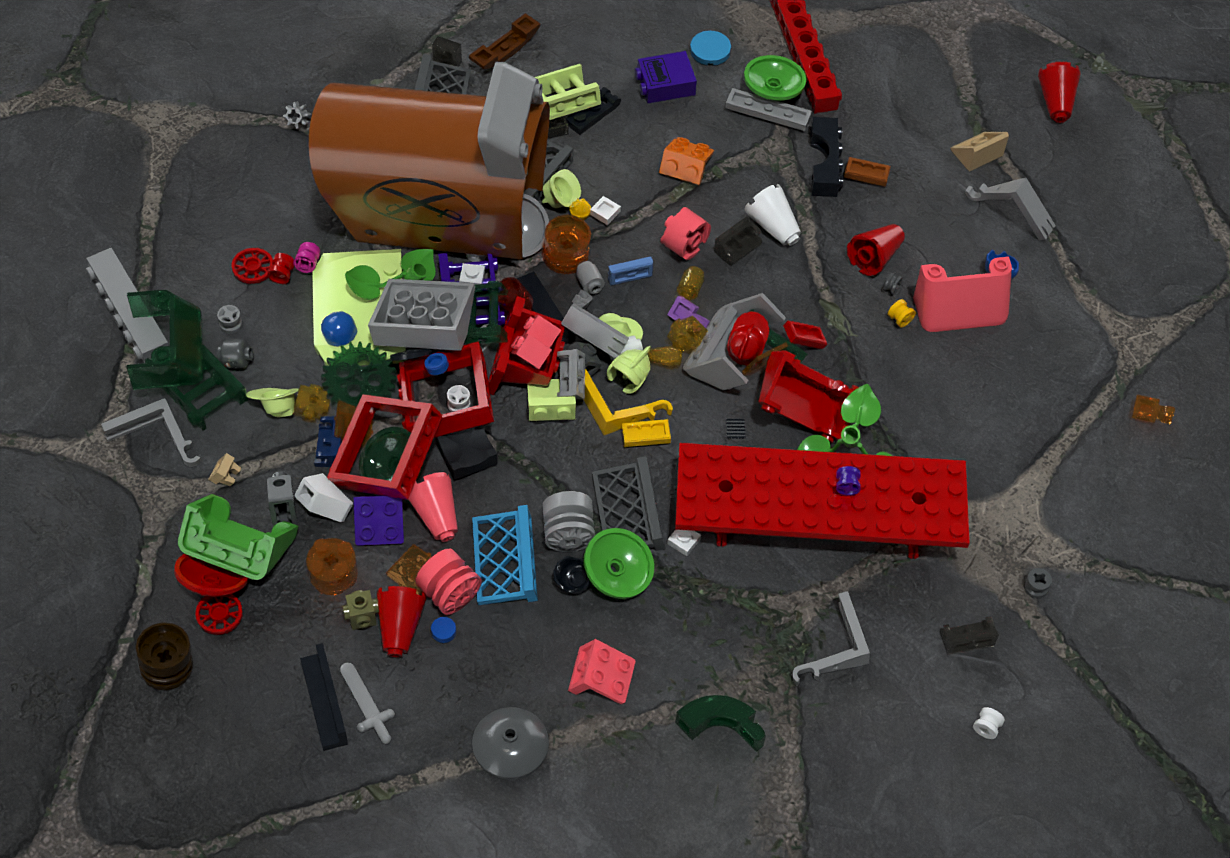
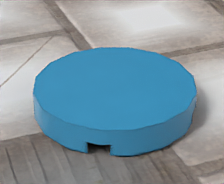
(710, 47)

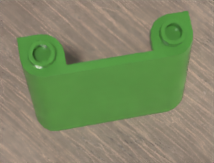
(228, 544)

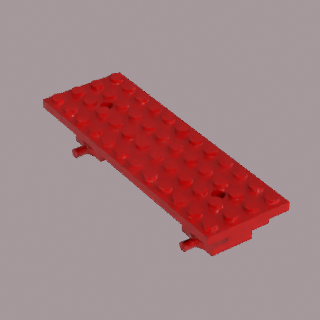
(797, 496)

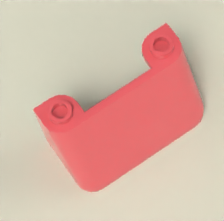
(963, 301)

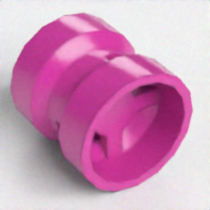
(307, 257)

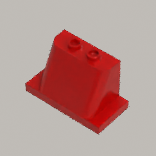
(510, 368)

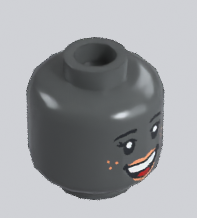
(235, 353)

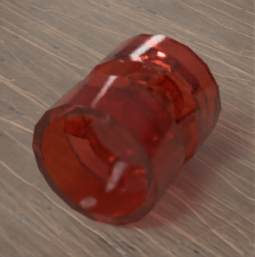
(515, 289)

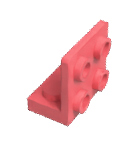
(603, 671)

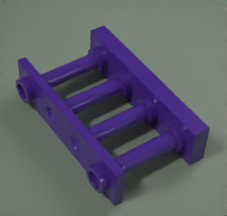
(448, 268)

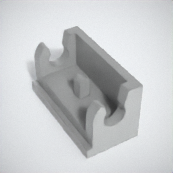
(572, 374)

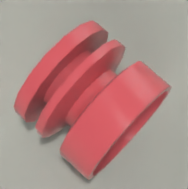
(448, 581)

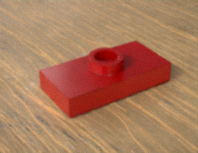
(805, 334)

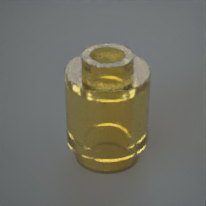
(691, 283)

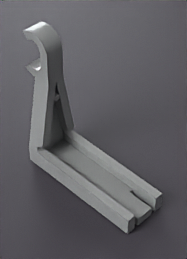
(1025, 199)
(592, 328)
(146, 416)
(845, 659)

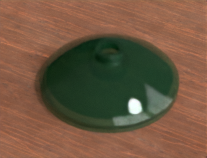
(383, 453)

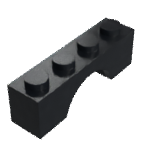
(825, 138)

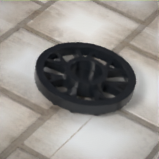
(410, 354)

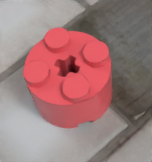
(685, 233)

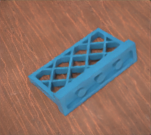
(525, 558)

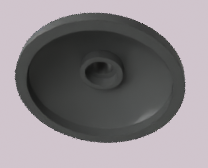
(513, 756)

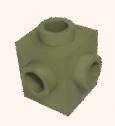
(360, 609)

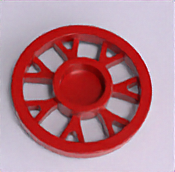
(252, 265)
(219, 614)

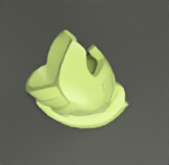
(633, 365)

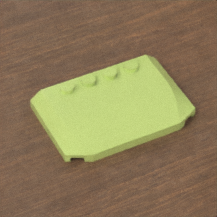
(333, 295)

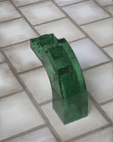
(720, 711)

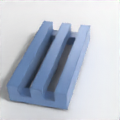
(630, 270)

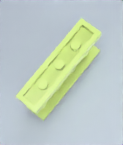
(568, 101)

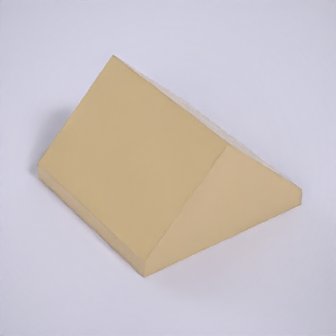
(981, 149)

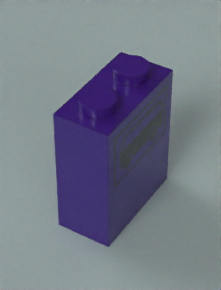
(666, 77)

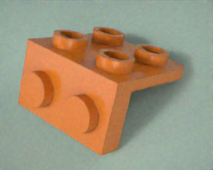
(685, 160)

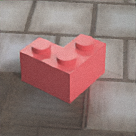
(535, 342)

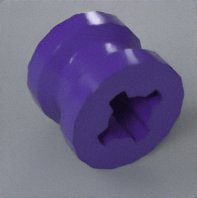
(848, 480)

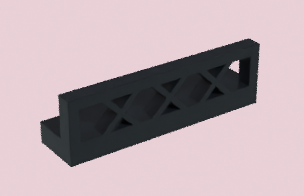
(324, 699)

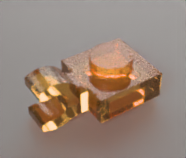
(1149, 409)

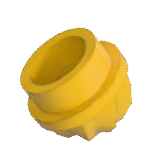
(580, 208)

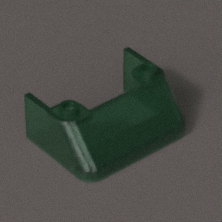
(183, 359)

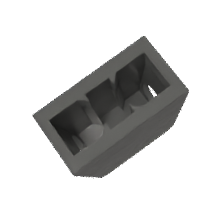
(281, 491)

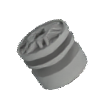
(568, 521)

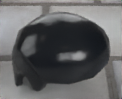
(571, 575)

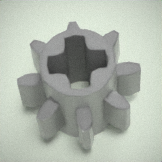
(297, 109)

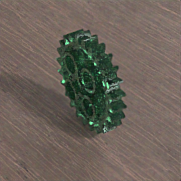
(348, 361)

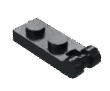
(584, 119)

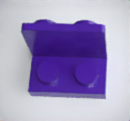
(378, 520)

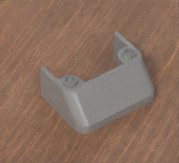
(505, 120)
(711, 358)

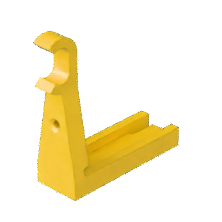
(610, 423)

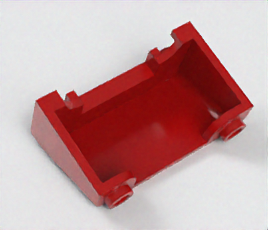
(804, 395)

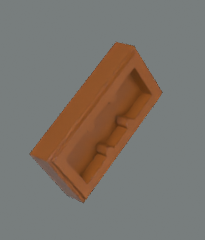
(867, 171)

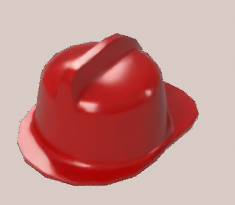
(748, 337)

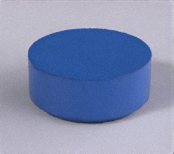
(436, 363)
(443, 629)

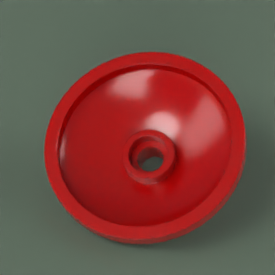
(207, 578)

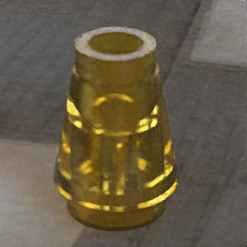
(667, 355)

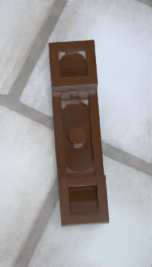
(509, 44)

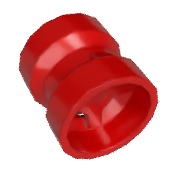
(281, 268)

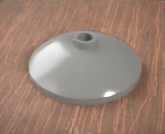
(533, 226)

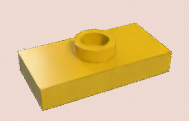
(646, 433)

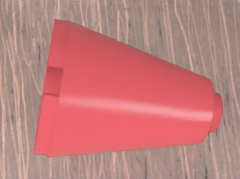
(435, 505)

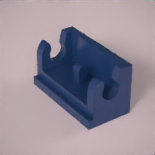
(327, 443)

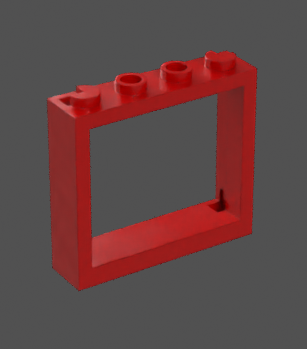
(461, 419)
(411, 459)

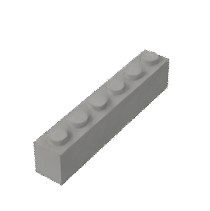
(114, 285)

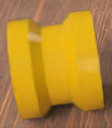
(901, 313)

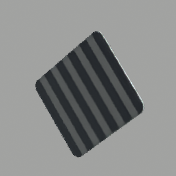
(735, 428)

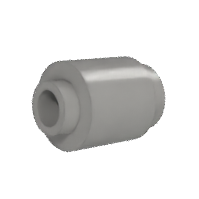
(589, 277)

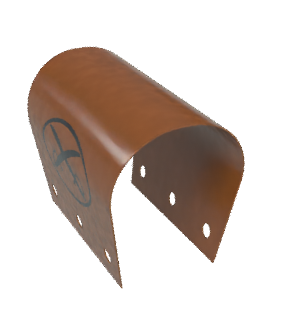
(416, 169)

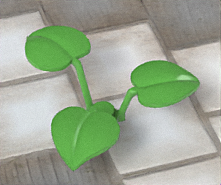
(415, 265)
(858, 408)

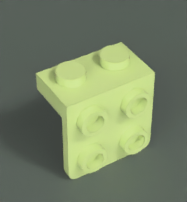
(545, 404)

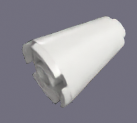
(774, 215)

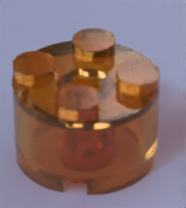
(332, 566)

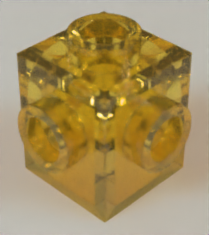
(687, 333)
(308, 409)

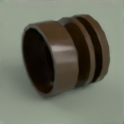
(164, 656)

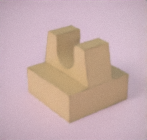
(221, 470)

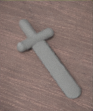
(366, 704)

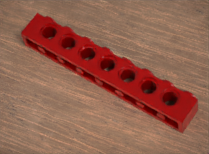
(808, 54)

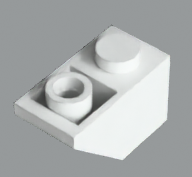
(323, 497)

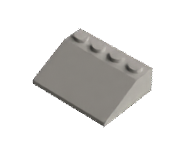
(422, 314)

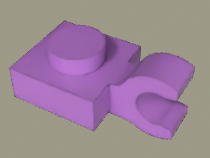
(683, 308)

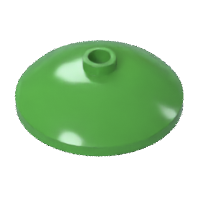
(774, 77)
(627, 554)

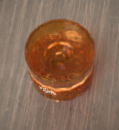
(566, 243)

